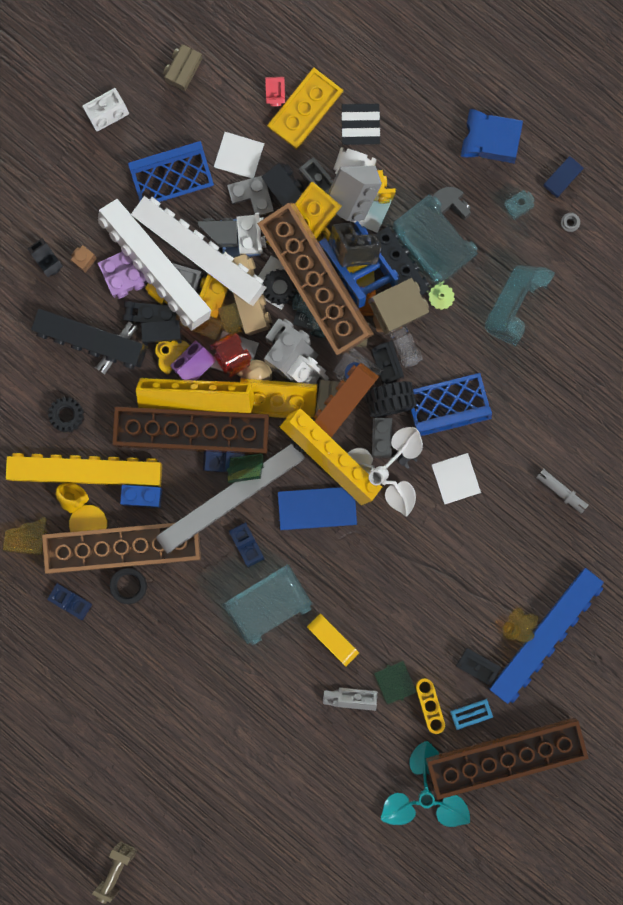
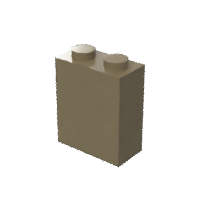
(398, 306)

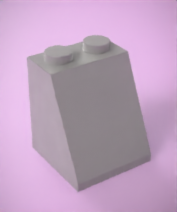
(286, 351)

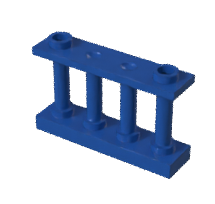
(349, 279)

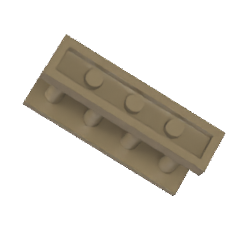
(121, 855)

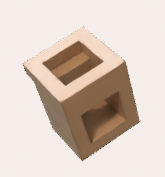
(83, 258)

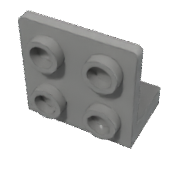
(279, 327)

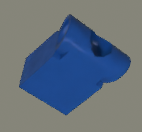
(491, 137)

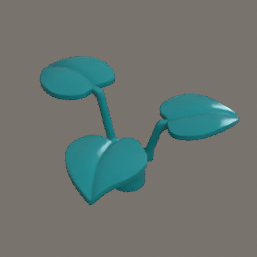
(399, 809)

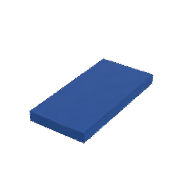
(316, 508)

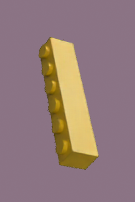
(195, 395)
(330, 456)

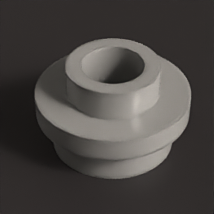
(570, 216)

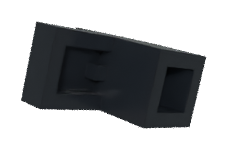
(45, 258)

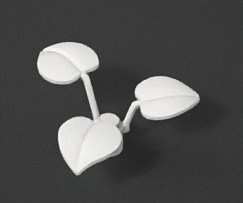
(400, 495)

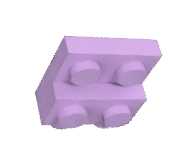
(121, 275)

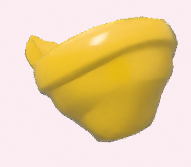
(71, 496)

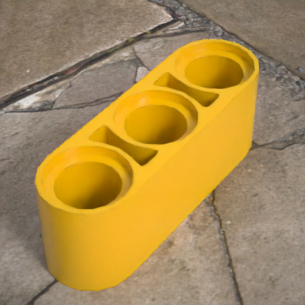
(332, 639)
(429, 716)

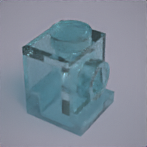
(517, 210)

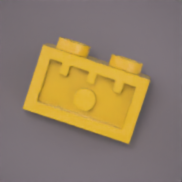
(384, 195)
(213, 294)

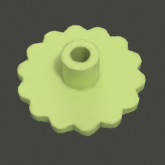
(441, 297)

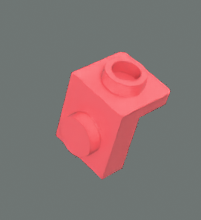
(275, 90)

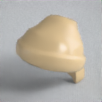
(257, 370)

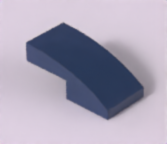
(563, 176)
(218, 461)
(246, 545)
(69, 601)

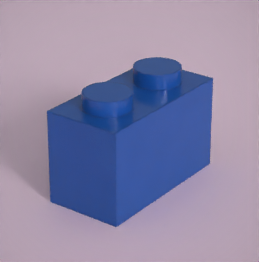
(141, 496)

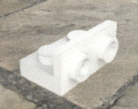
(106, 109)
(250, 235)
(306, 371)

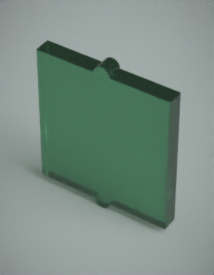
(245, 468)
(395, 682)

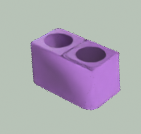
(192, 362)

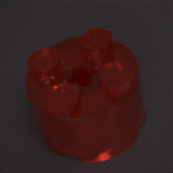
(231, 354)

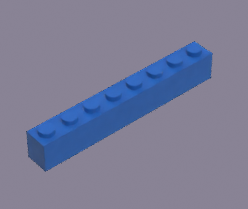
(547, 634)

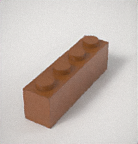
(346, 399)

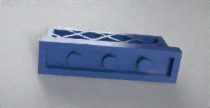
(166, 158)
(458, 418)

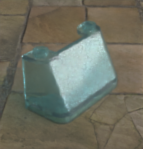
(434, 240)
(502, 318)
(267, 604)

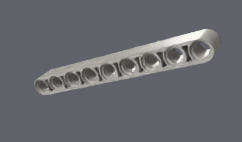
(228, 499)

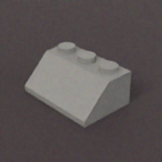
(355, 190)

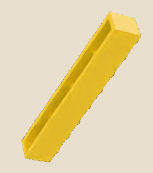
(83, 470)

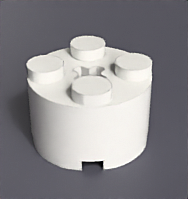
(352, 158)

